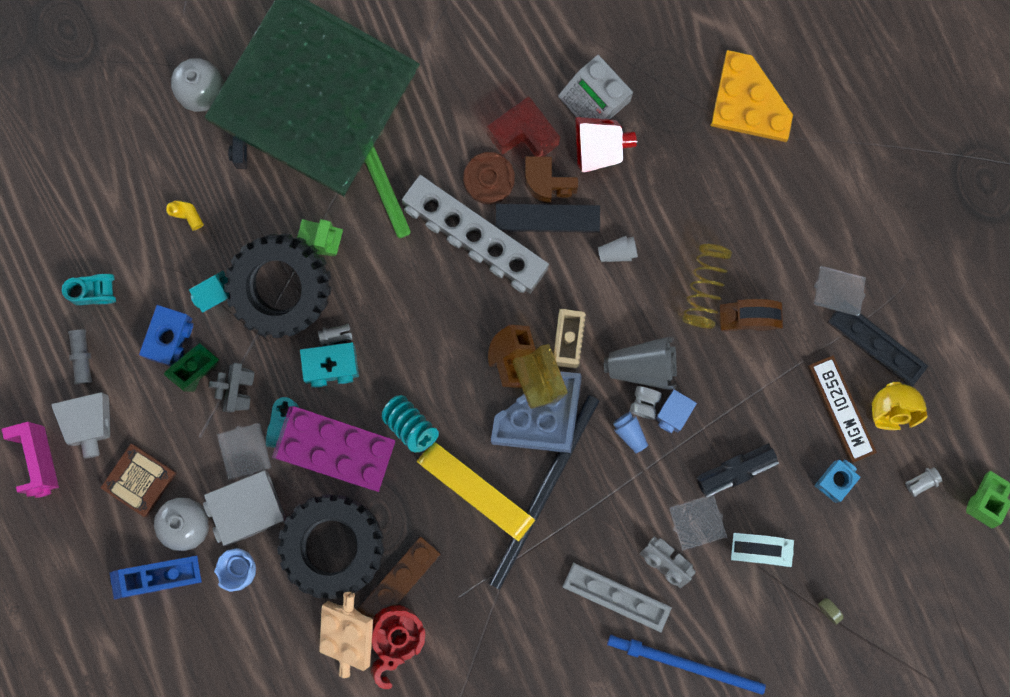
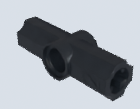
(737, 470)

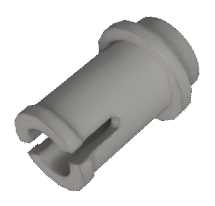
(332, 335)
(924, 481)

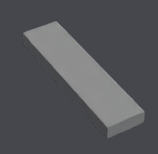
(617, 597)

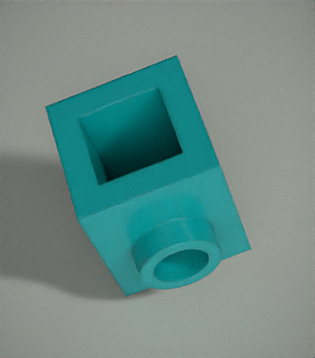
(210, 292)

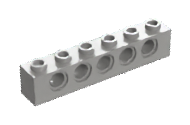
(425, 191)

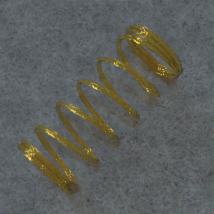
(698, 320)

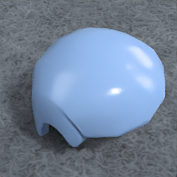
(235, 569)

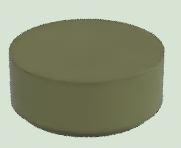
(831, 611)

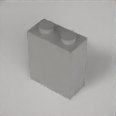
(244, 508)

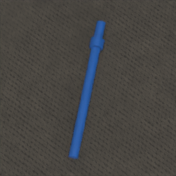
(636, 649)

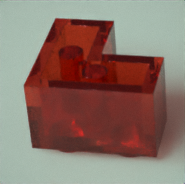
(524, 124)

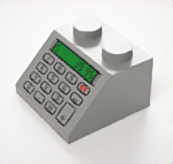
(596, 91)

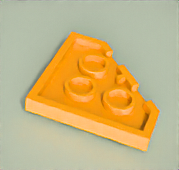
(749, 100)

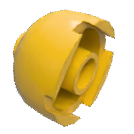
(898, 405)

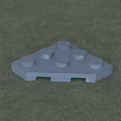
(542, 427)

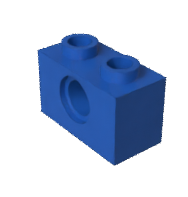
(162, 322)

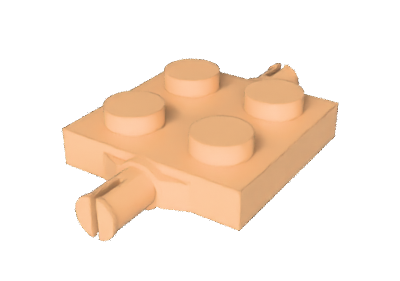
(346, 635)

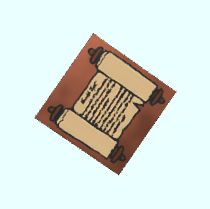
(138, 480)

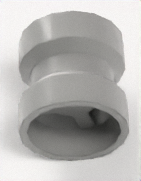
(645, 402)

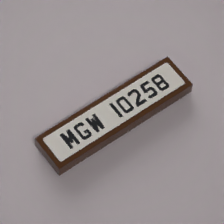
(842, 409)

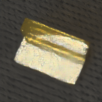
(540, 377)

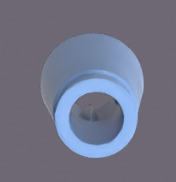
(630, 431)

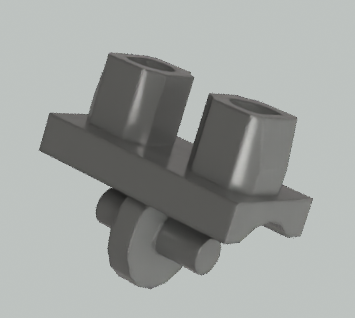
(236, 376)

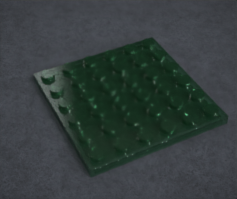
(312, 92)

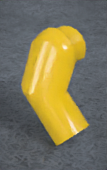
(185, 211)

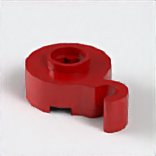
(390, 650)

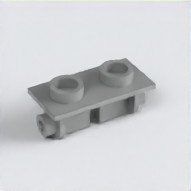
(658, 556)

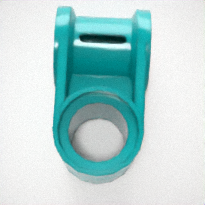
(95, 289)
(277, 420)

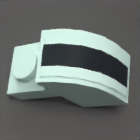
(762, 549)

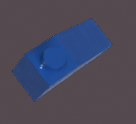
(155, 577)

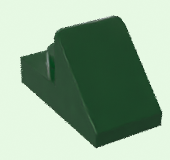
(191, 368)

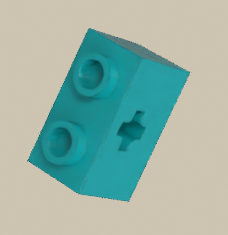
(315, 358)

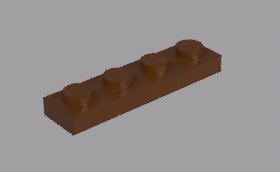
(400, 578)

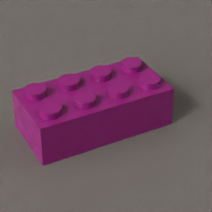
(333, 448)

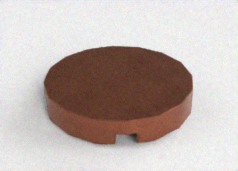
(489, 178)

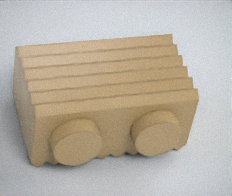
(569, 338)

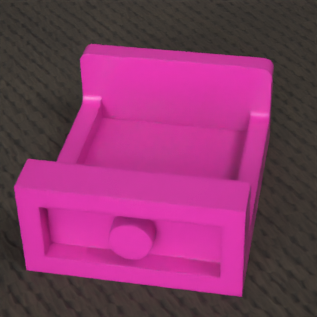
(37, 458)

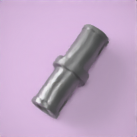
(80, 356)

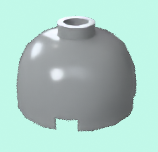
(196, 84)
(181, 524)

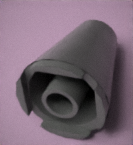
(644, 364)

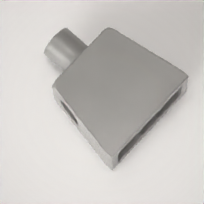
(84, 421)

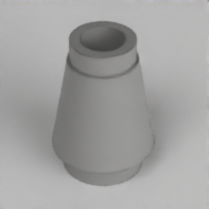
(619, 250)

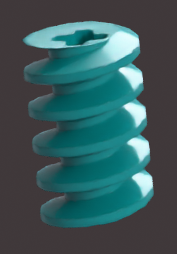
(409, 424)

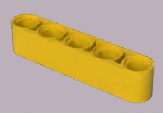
(476, 491)

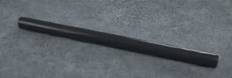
(544, 492)

